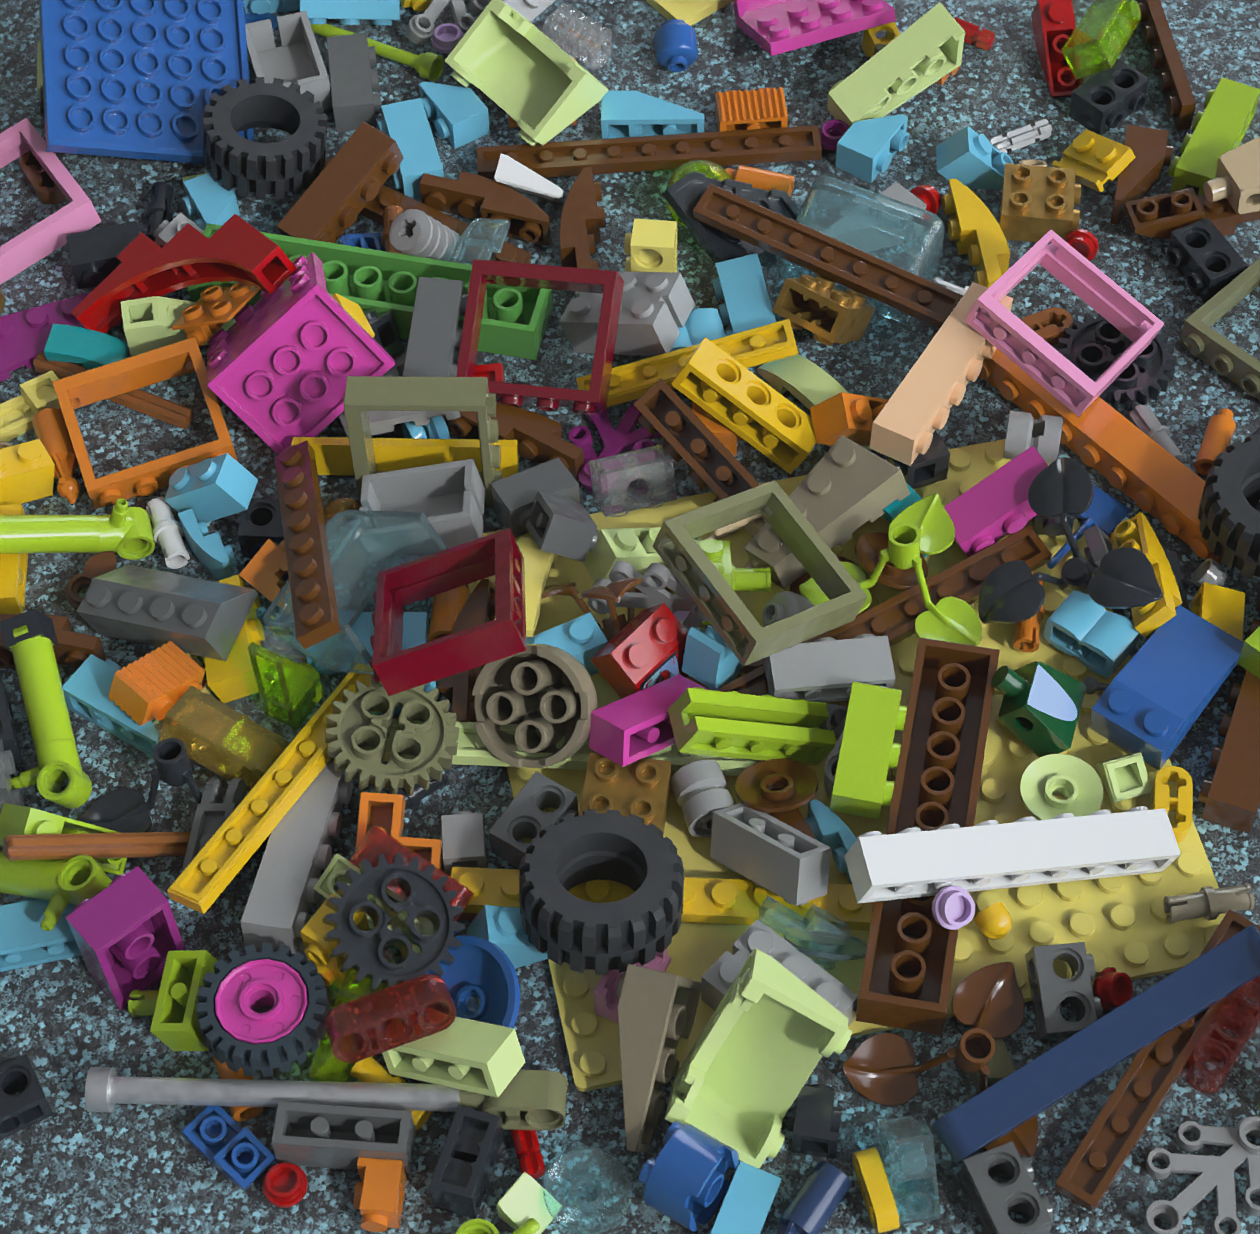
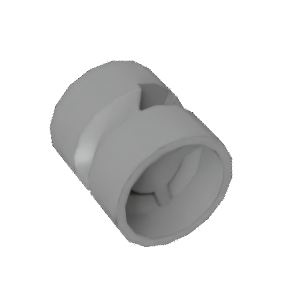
(1026, 431)
(699, 792)

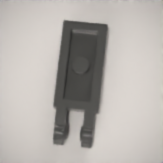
(212, 813)

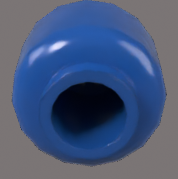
(675, 45)

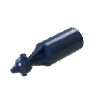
(815, 1200)

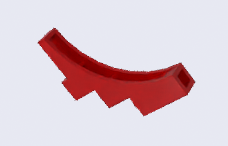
(146, 270)

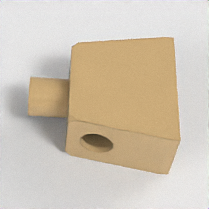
(1238, 178)

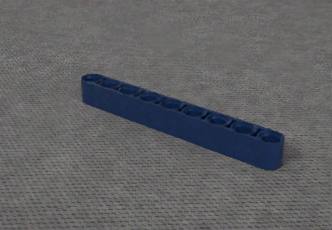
(1100, 1046)

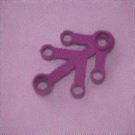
(614, 441)

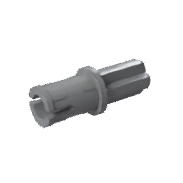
(1148, 423)

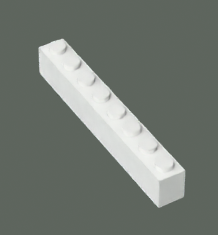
(1010, 853)

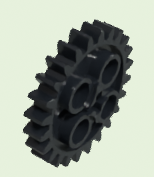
(1098, 344)
(422, 898)

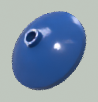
(483, 973)

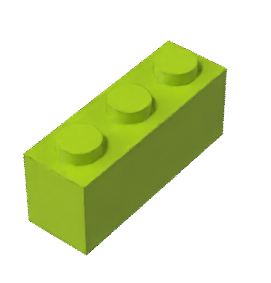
(868, 750)

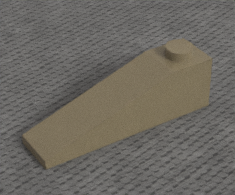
(651, 1017)

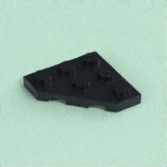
(717, 244)

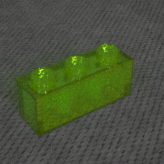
(1101, 36)

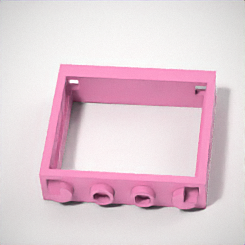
(52, 231)
(1033, 352)

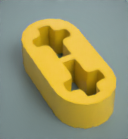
(1181, 805)
(875, 1190)

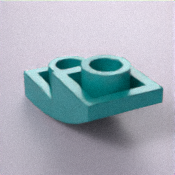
(83, 346)

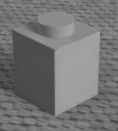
(463, 840)

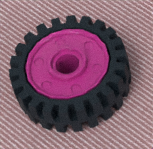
(267, 1038)

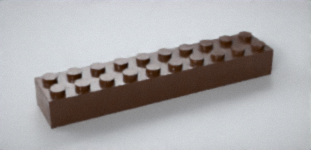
(934, 786)

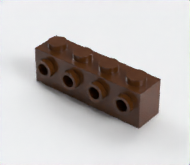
(343, 187)
(693, 442)

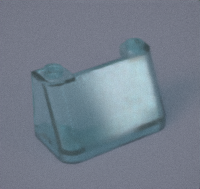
(874, 225)

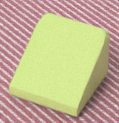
(1124, 777)
(524, 1202)

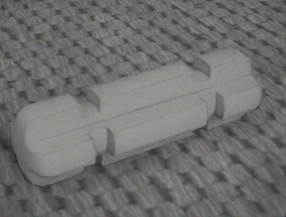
(1022, 136)

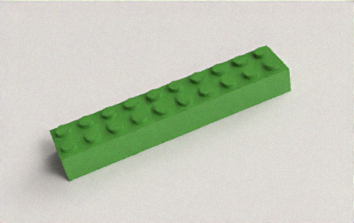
(388, 281)

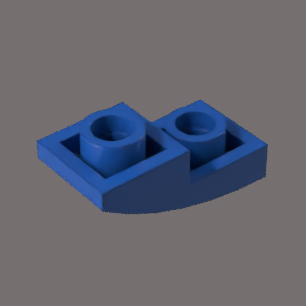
(228, 1146)

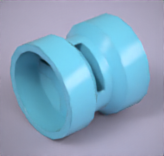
(434, 430)

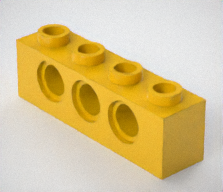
(746, 405)

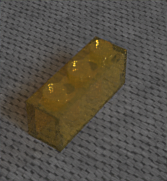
(222, 737)

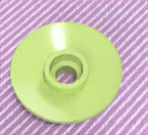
(1060, 776)

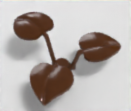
(611, 593)
(987, 1001)

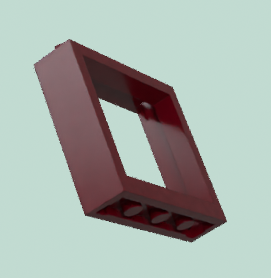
(546, 277)
(437, 573)

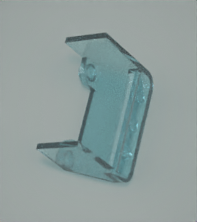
(359, 548)

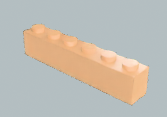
(933, 384)

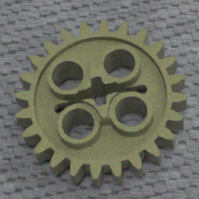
(429, 742)

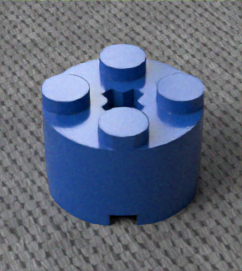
(688, 1175)

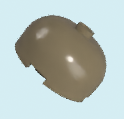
(540, 691)

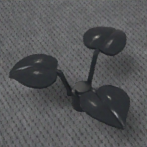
(1124, 573)
(126, 808)

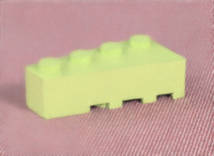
(900, 69)

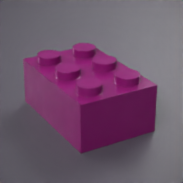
(125, 935)

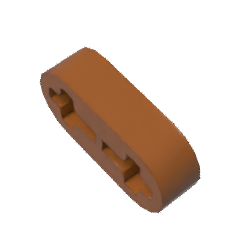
(1040, 322)

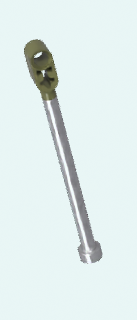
(528, 1102)

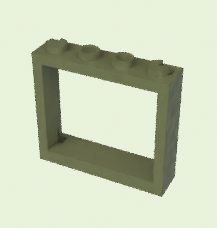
(1213, 347)
(420, 394)
(720, 601)

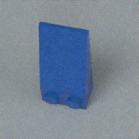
(1166, 687)

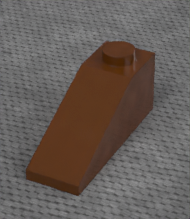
(1145, 170)

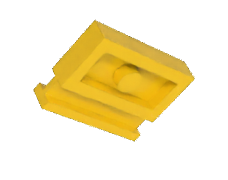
(1095, 159)

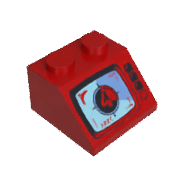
(643, 652)

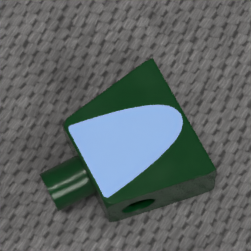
(1040, 706)

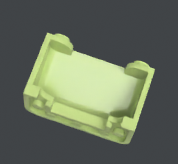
(524, 73)
(755, 1058)

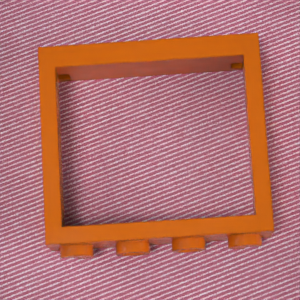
(125, 377)

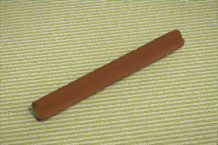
(137, 399)
(95, 845)

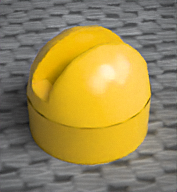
(994, 921)

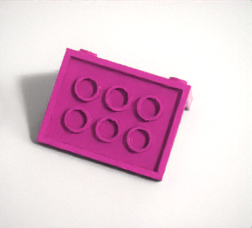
(795, 24)
(291, 358)

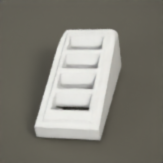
(522, 179)

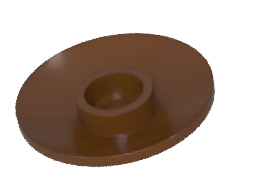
(868, 554)
(776, 785)

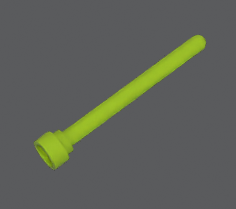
(427, 65)

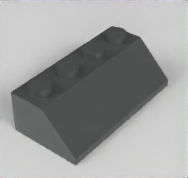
(167, 606)

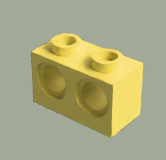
(651, 246)

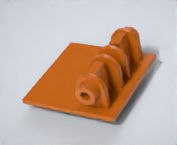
(214, 310)

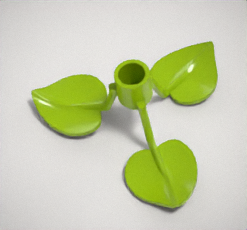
(917, 530)

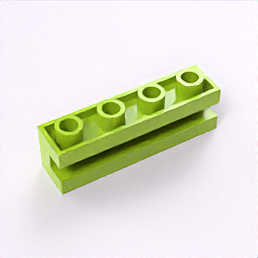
(1216, 132)
(750, 726)

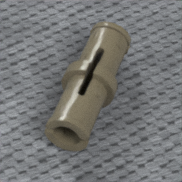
(1208, 903)

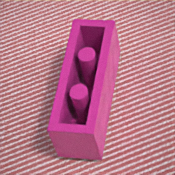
(996, 504)
(637, 723)

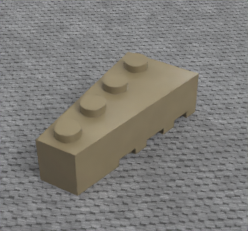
(836, 500)

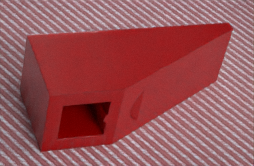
(1052, 28)

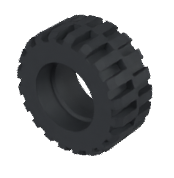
(1224, 512)
(601, 933)

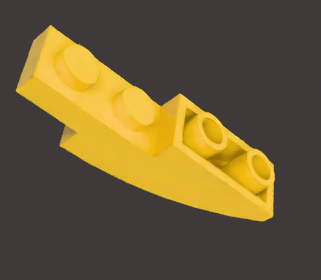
(975, 233)
(1139, 535)

